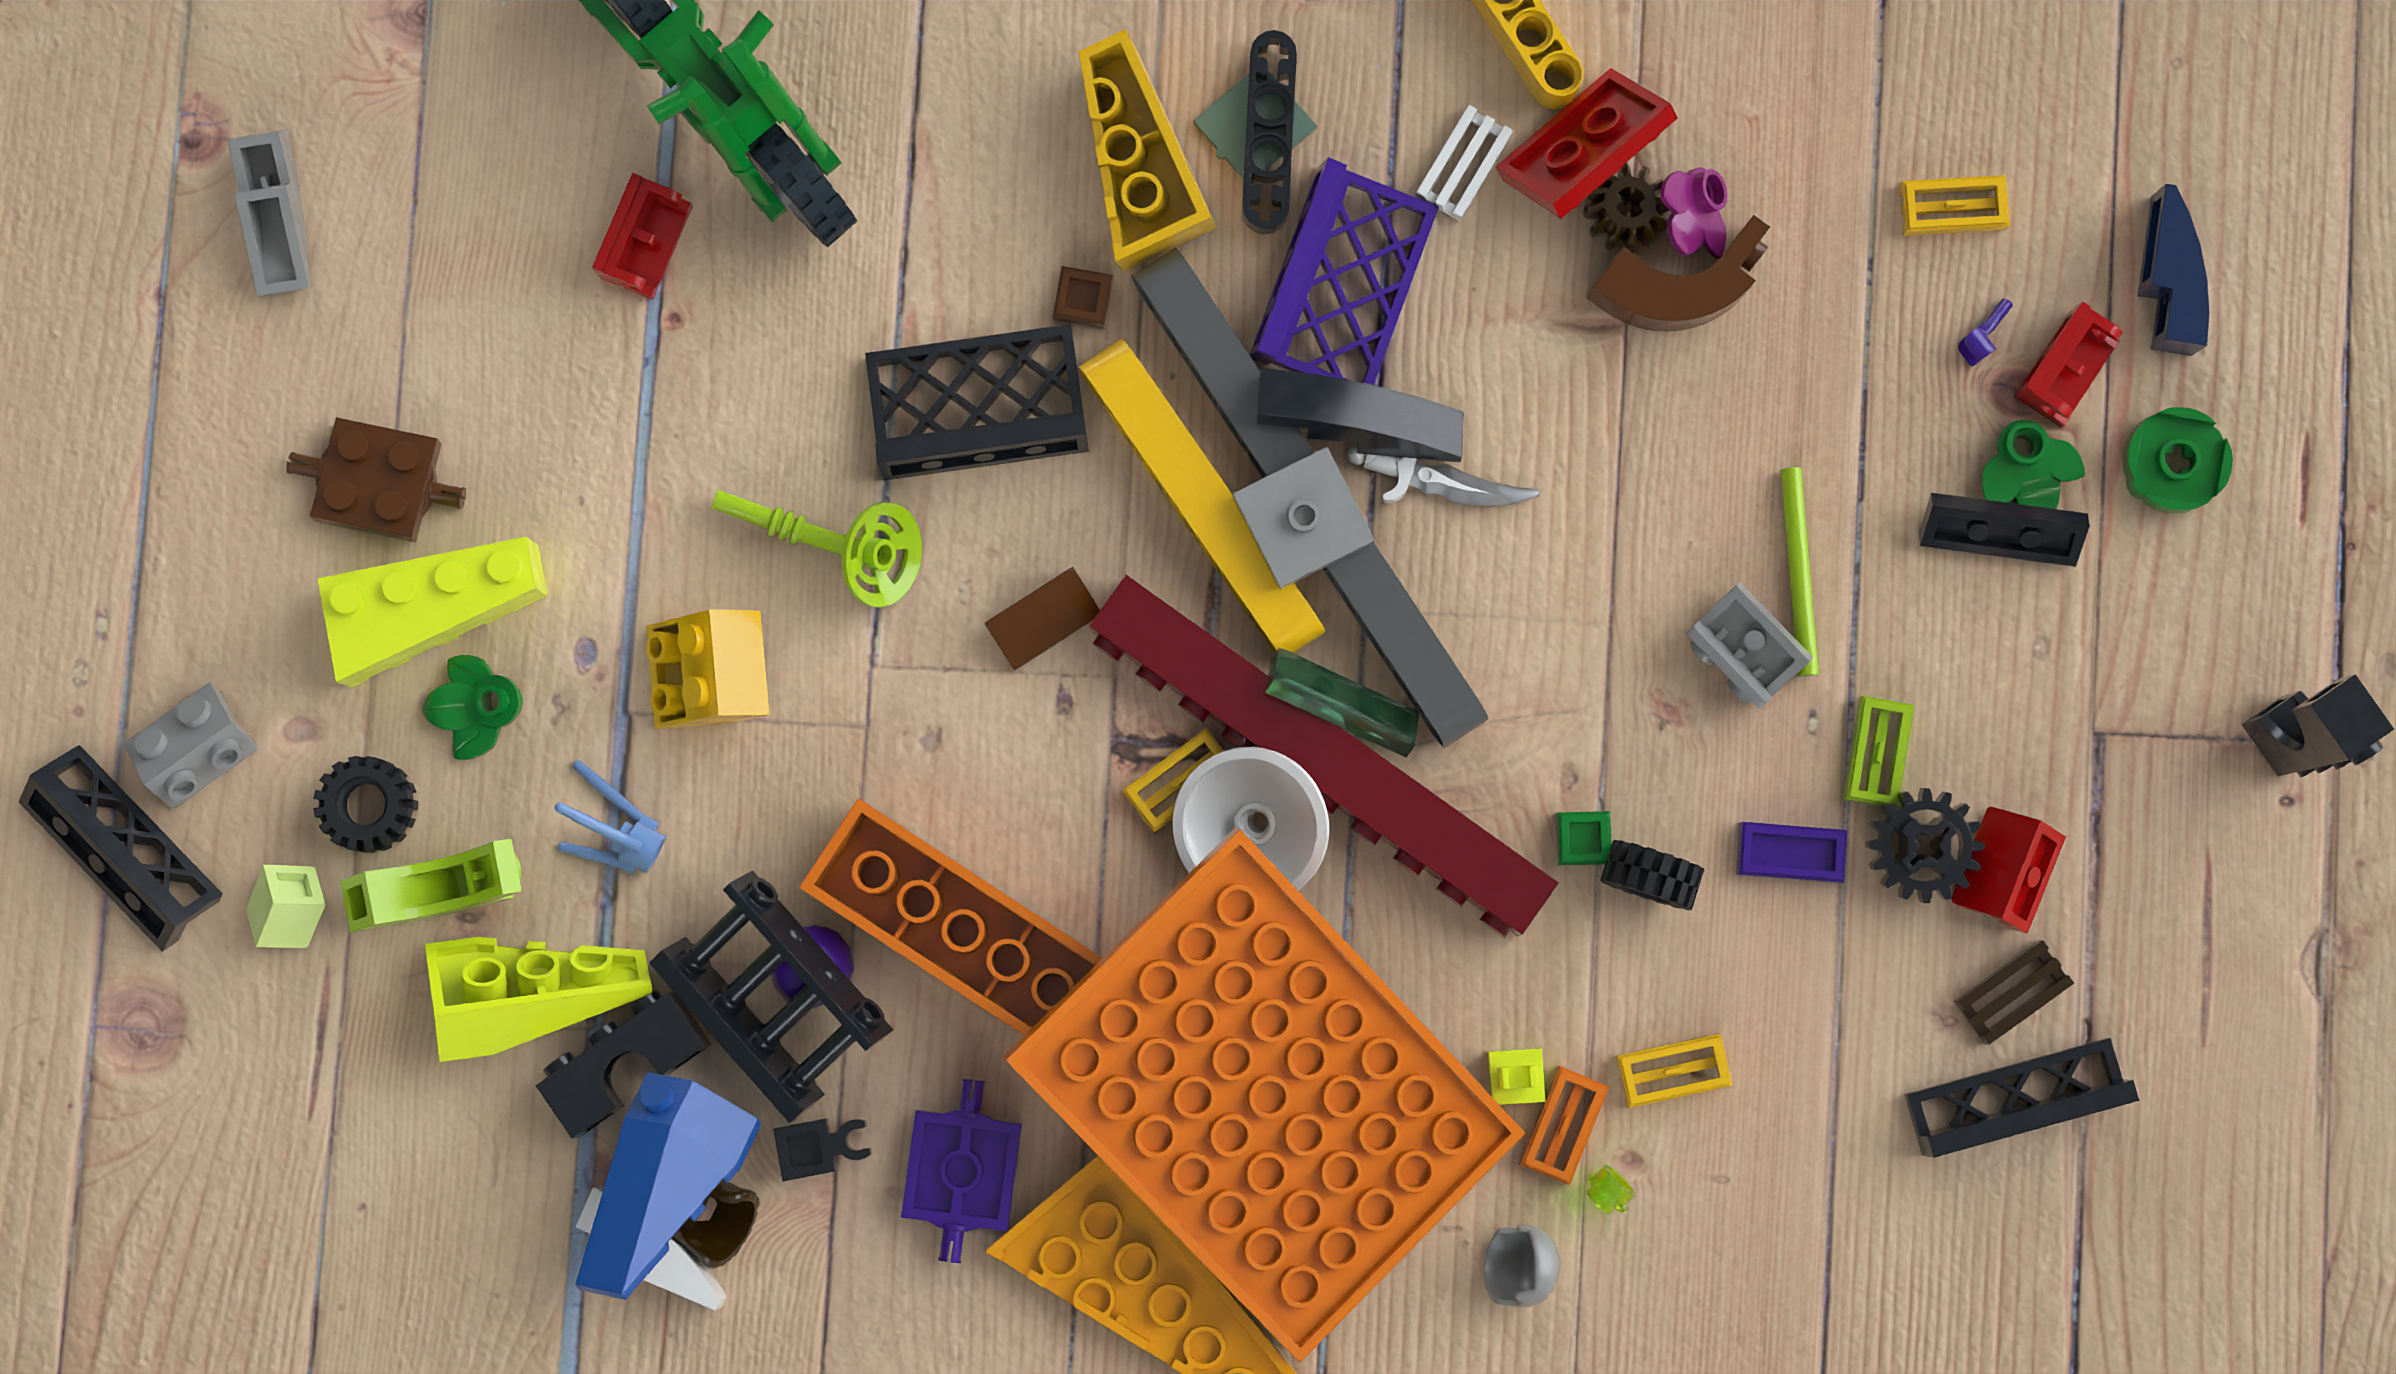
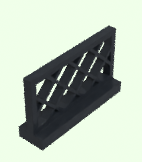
(971, 444)

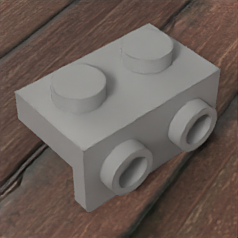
(1747, 646)
(189, 746)

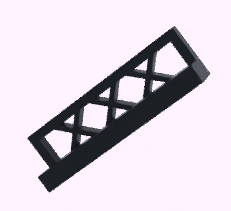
(105, 858)
(2025, 1118)

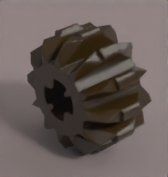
(1626, 228)

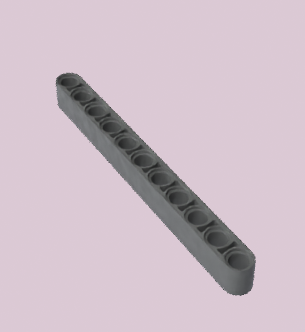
(1361, 578)

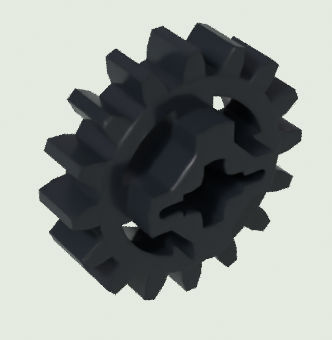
(1941, 861)

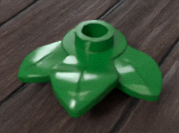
(2031, 477)
(466, 706)

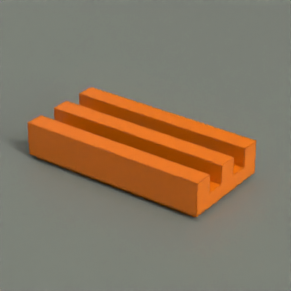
(1543, 1119)

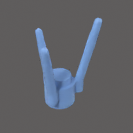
(636, 844)

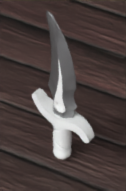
(1441, 480)

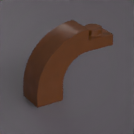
(1668, 302)

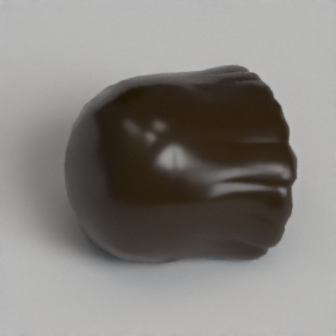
(727, 1230)

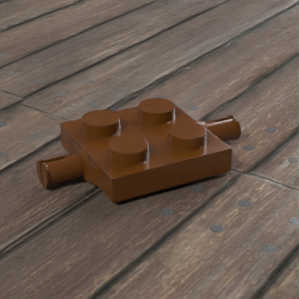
(376, 480)

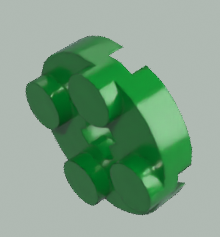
(2200, 443)

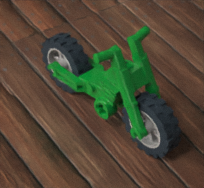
(734, 107)

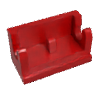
(642, 236)
(2069, 364)

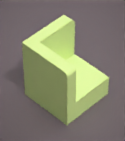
(285, 906)

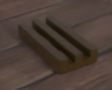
(2050, 966)

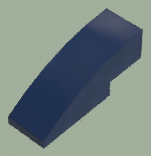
(2175, 275)

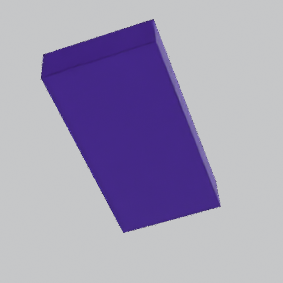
(1791, 852)

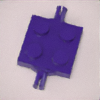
(961, 1170)

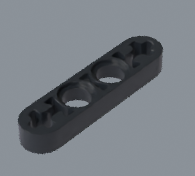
(1271, 132)

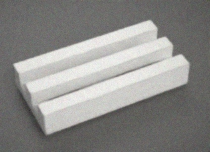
(1486, 126)

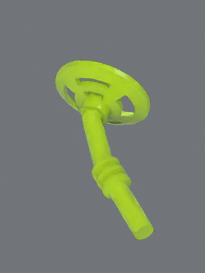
(856, 553)

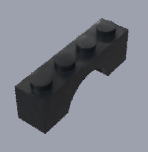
(2320, 732)

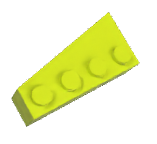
(409, 606)

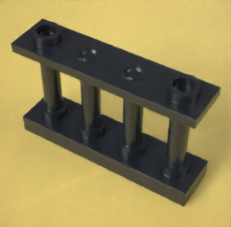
(737, 1029)

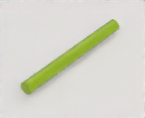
(1799, 565)

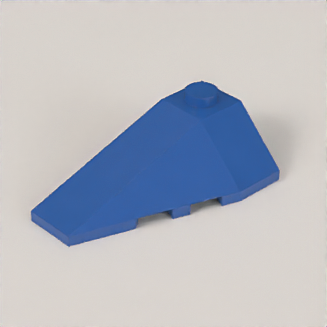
(665, 1164)

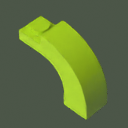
(432, 887)

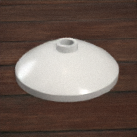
(1245, 781)

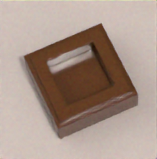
(1083, 297)

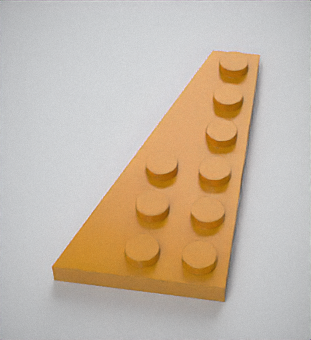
(1136, 1277)

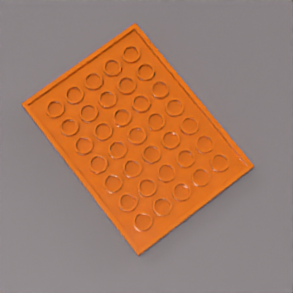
(1265, 1094)

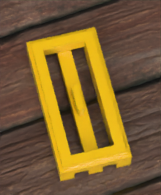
(1910, 208)
(1144, 807)
(1629, 1080)

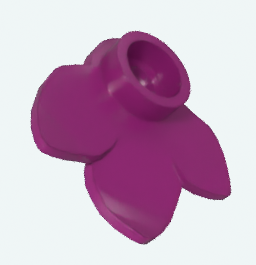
(1695, 211)

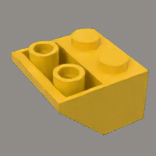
(707, 668)

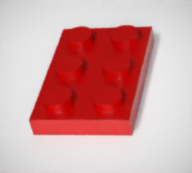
(1586, 143)

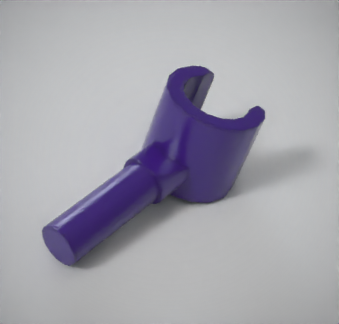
(1977, 344)

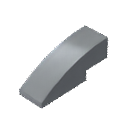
(271, 211)

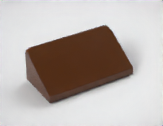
(1043, 618)

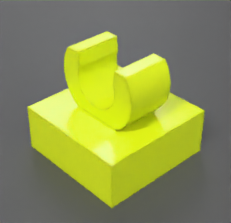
(1516, 1076)

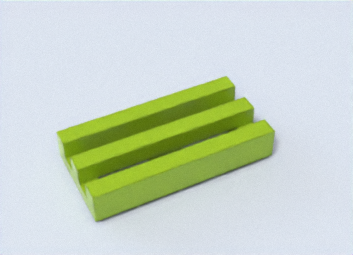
(1884, 707)

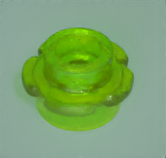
(1610, 1190)

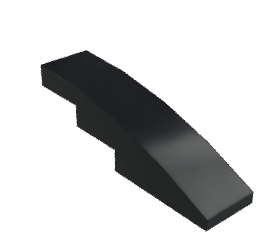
(1360, 413)

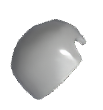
(1521, 1266)

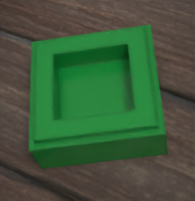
(1583, 838)

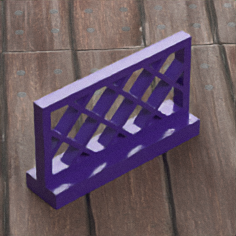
(1308, 251)

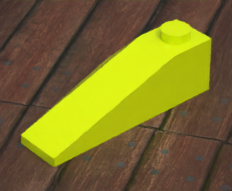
(506, 996)

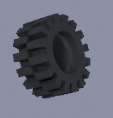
(334, 798)
(1652, 874)

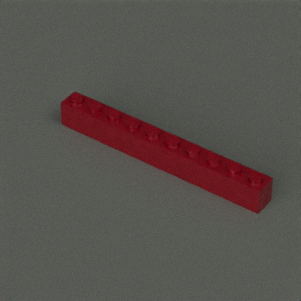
(1346, 771)

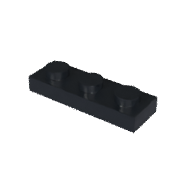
(2004, 529)

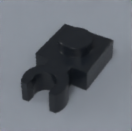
(811, 1148)

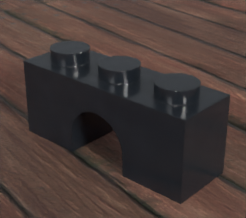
(582, 1087)

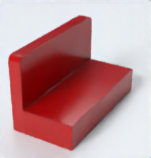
(2013, 868)

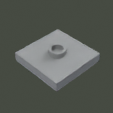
(1303, 518)

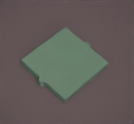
(1226, 126)

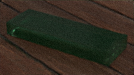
(1342, 702)

